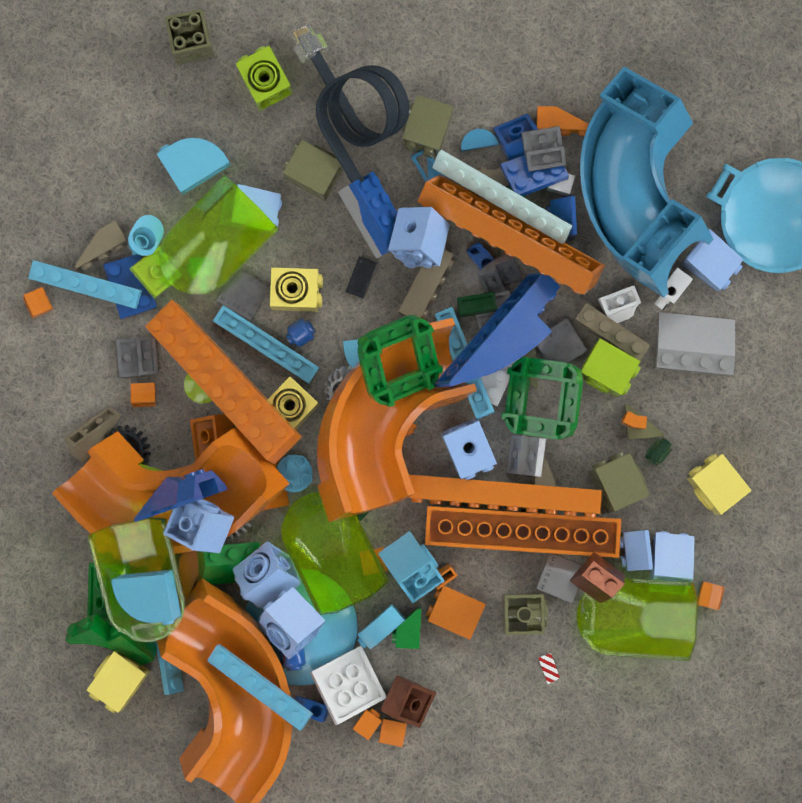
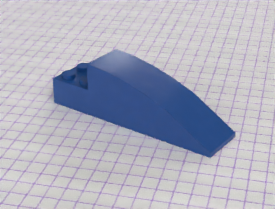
(507, 334)

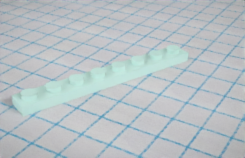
(502, 196)

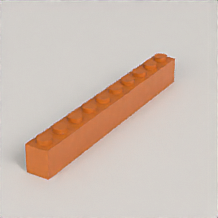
(506, 494)

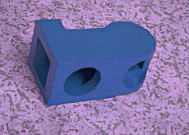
(479, 255)
(317, 708)

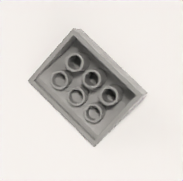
(695, 344)

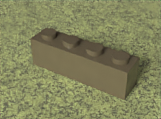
(424, 287)
(611, 332)

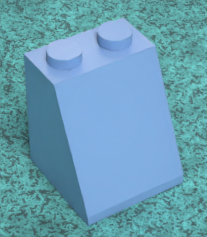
(267, 201)
(713, 262)
(672, 557)

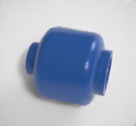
(300, 332)
(295, 662)

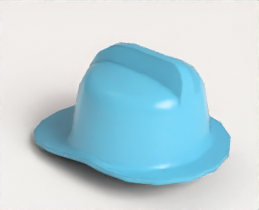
(145, 235)

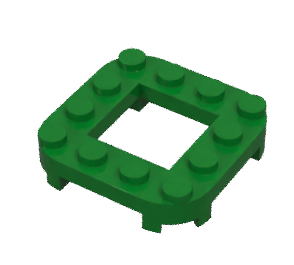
(370, 361)
(517, 397)

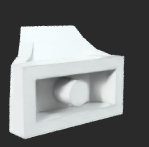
(621, 304)

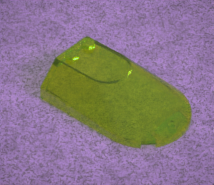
(214, 239)
(129, 550)
(331, 556)
(643, 620)

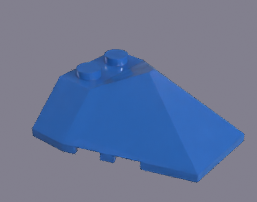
(181, 491)

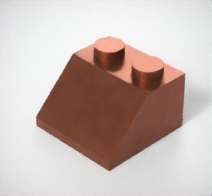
(598, 578)
(408, 701)

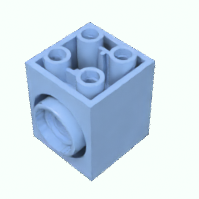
(419, 237)
(475, 459)
(199, 526)
(266, 575)
(290, 622)

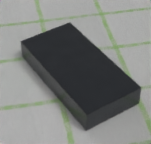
(361, 277)

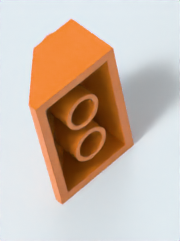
(207, 430)

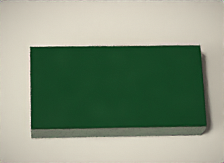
(477, 304)

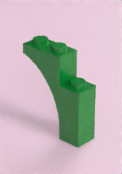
(98, 632)

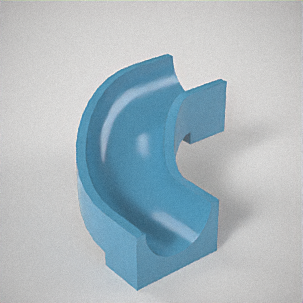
(626, 183)

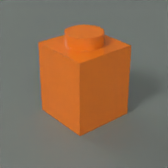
(368, 723)

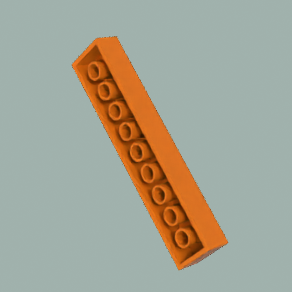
(511, 234)
(223, 382)
(522, 531)

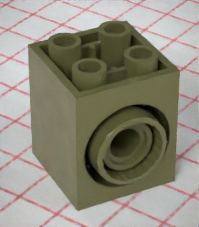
(189, 36)
(426, 126)
(312, 169)
(620, 481)
(524, 613)

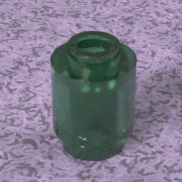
(658, 451)

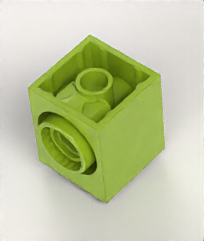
(263, 66)
(609, 369)

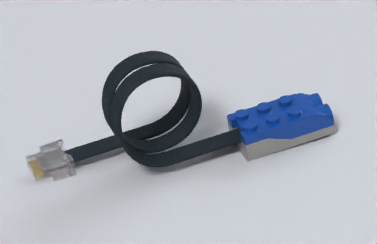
(365, 195)

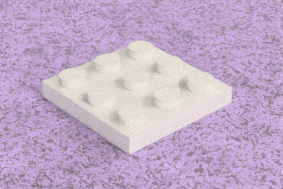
(348, 685)

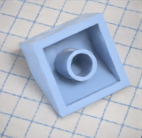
(636, 550)

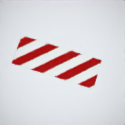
(549, 668)

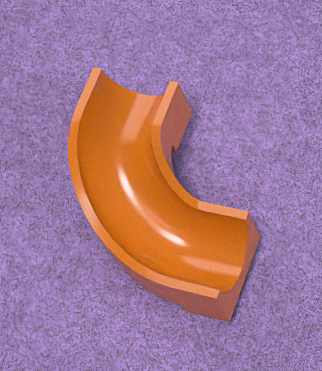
(363, 440)
(116, 487)
(243, 736)

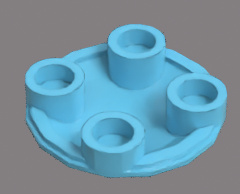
(296, 471)

